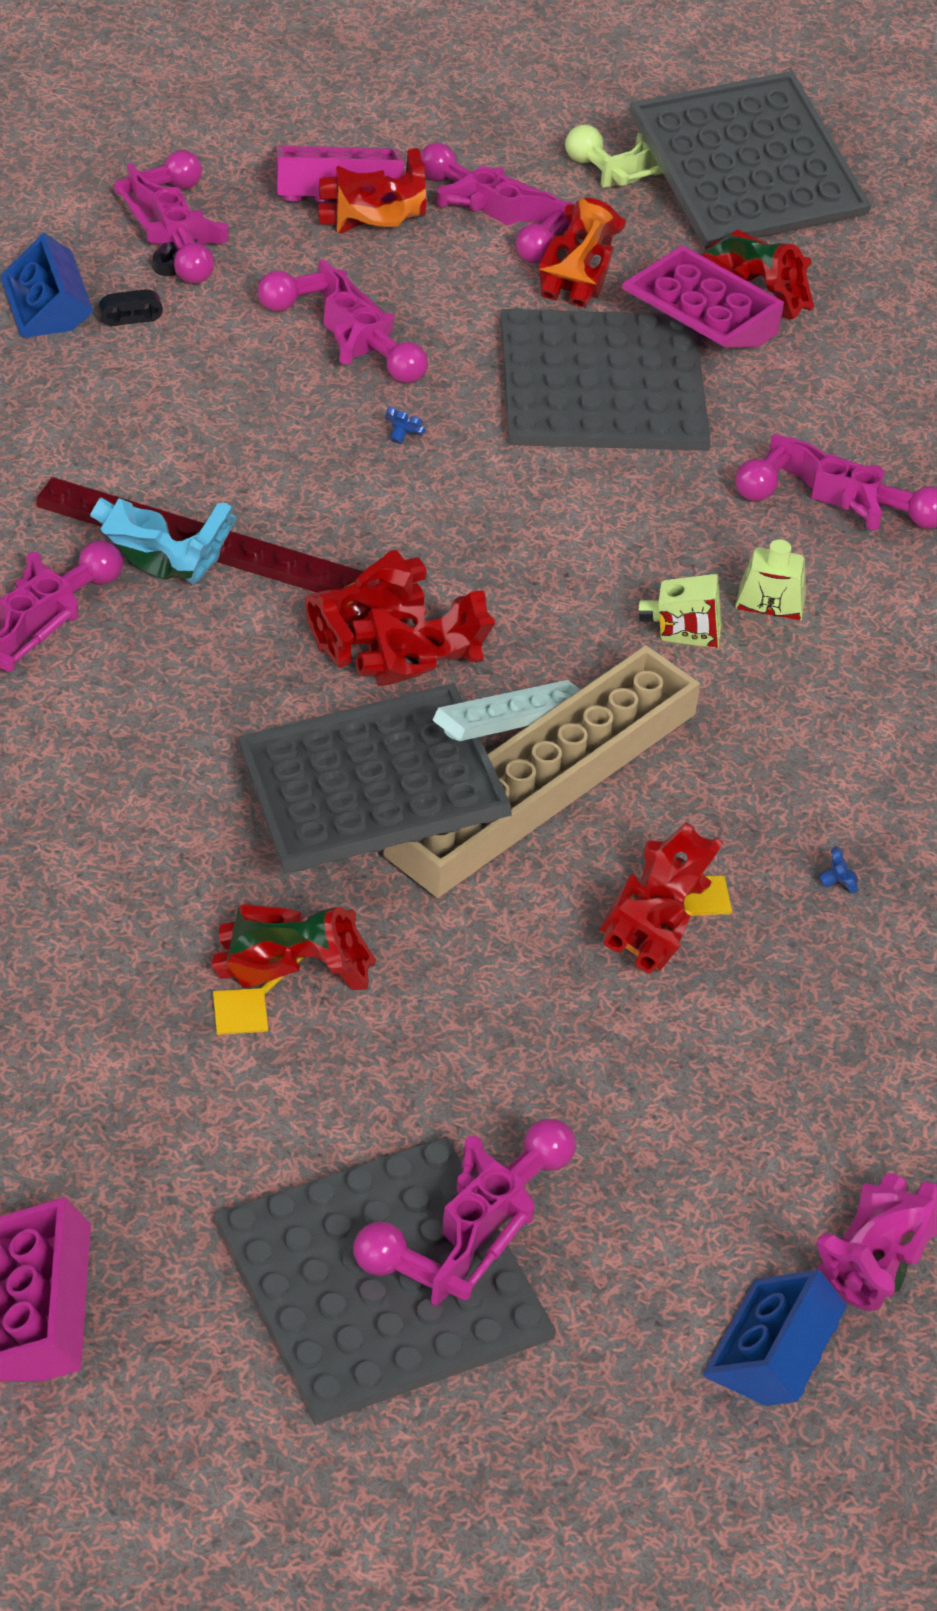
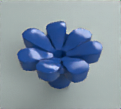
(403, 424)
(839, 872)

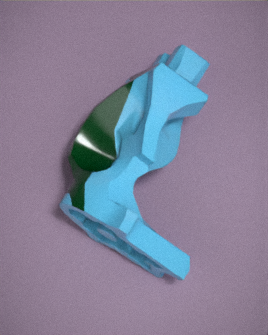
(147, 542)

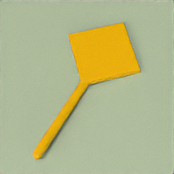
(711, 902)
(242, 1009)

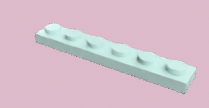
(502, 711)

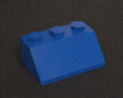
(46, 289)
(777, 1337)

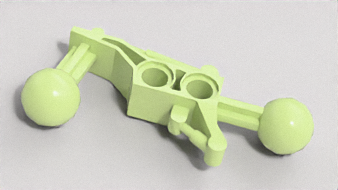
(585, 145)

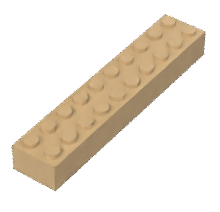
(559, 762)

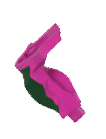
(883, 1223)

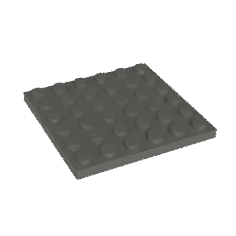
(749, 158)
(602, 380)
(369, 780)
(363, 1334)

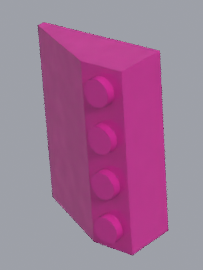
(302, 166)
(708, 299)
(42, 1291)

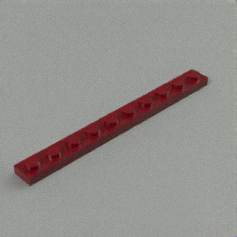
(237, 550)

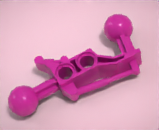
(498, 197)
(171, 213)
(351, 317)
(834, 482)
(48, 599)
(485, 1201)

